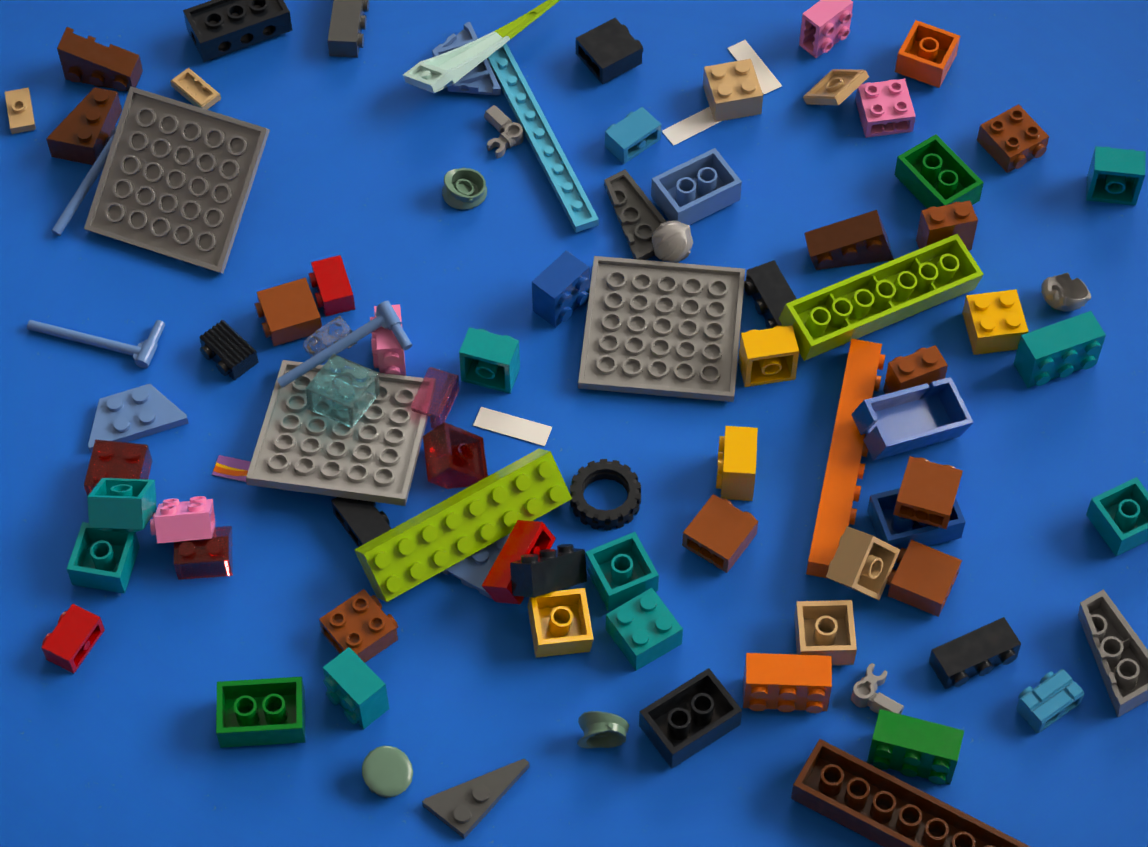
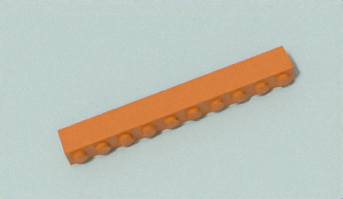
(844, 457)

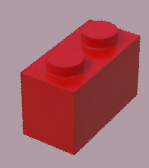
(332, 286)
(72, 638)

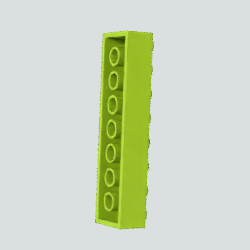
(881, 296)
(462, 524)

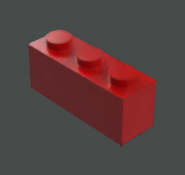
(524, 539)

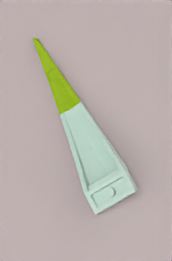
(451, 66)

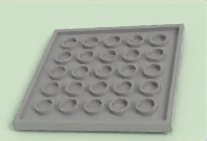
(177, 179)
(662, 329)
(324, 457)

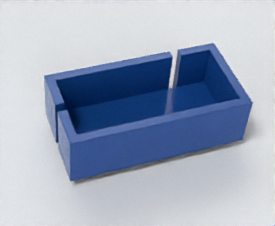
(912, 418)

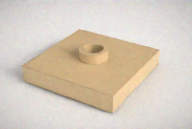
(835, 87)

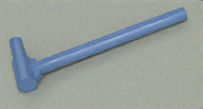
(83, 188)
(385, 317)
(142, 353)

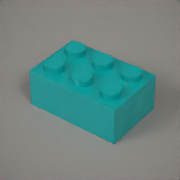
(1059, 349)

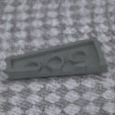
(635, 213)

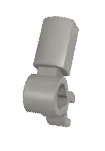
(510, 135)
(865, 693)

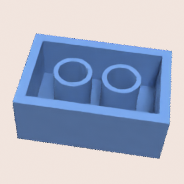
(696, 188)

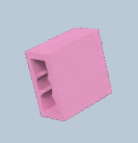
(825, 25)
(885, 108)
(386, 349)
(183, 520)

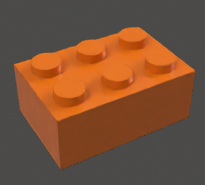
(787, 682)

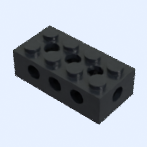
(234, 24)

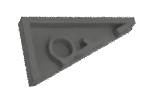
(471, 801)

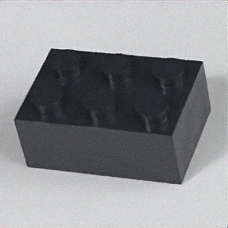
(690, 718)

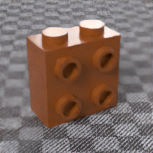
(1013, 138)
(946, 221)
(288, 312)
(915, 369)
(928, 492)
(720, 533)
(923, 577)
(360, 625)

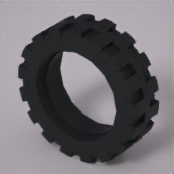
(609, 518)

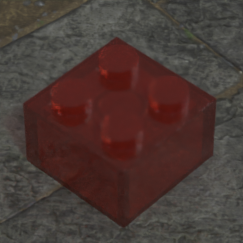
(117, 460)

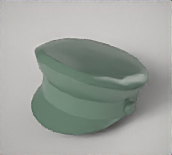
(464, 188)
(602, 730)
(387, 771)

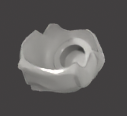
(672, 241)
(1064, 293)

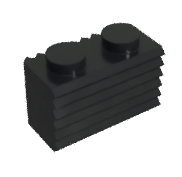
(228, 350)

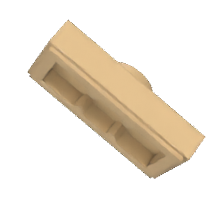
(195, 89)
(20, 110)

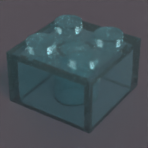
(342, 390)

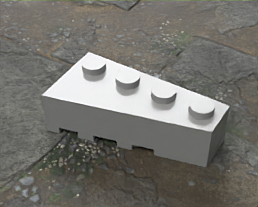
(1117, 652)

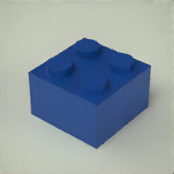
(561, 289)

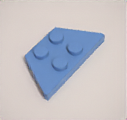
(481, 78)
(134, 415)
(475, 568)

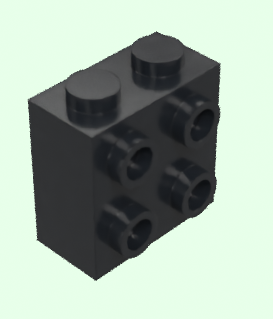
(609, 50)

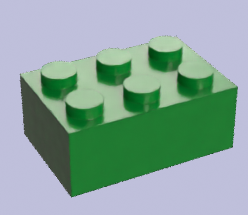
(937, 174)
(260, 712)
(915, 747)

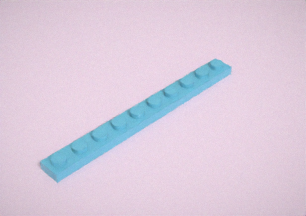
(542, 140)

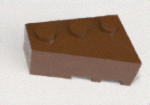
(97, 64)
(86, 128)
(849, 242)

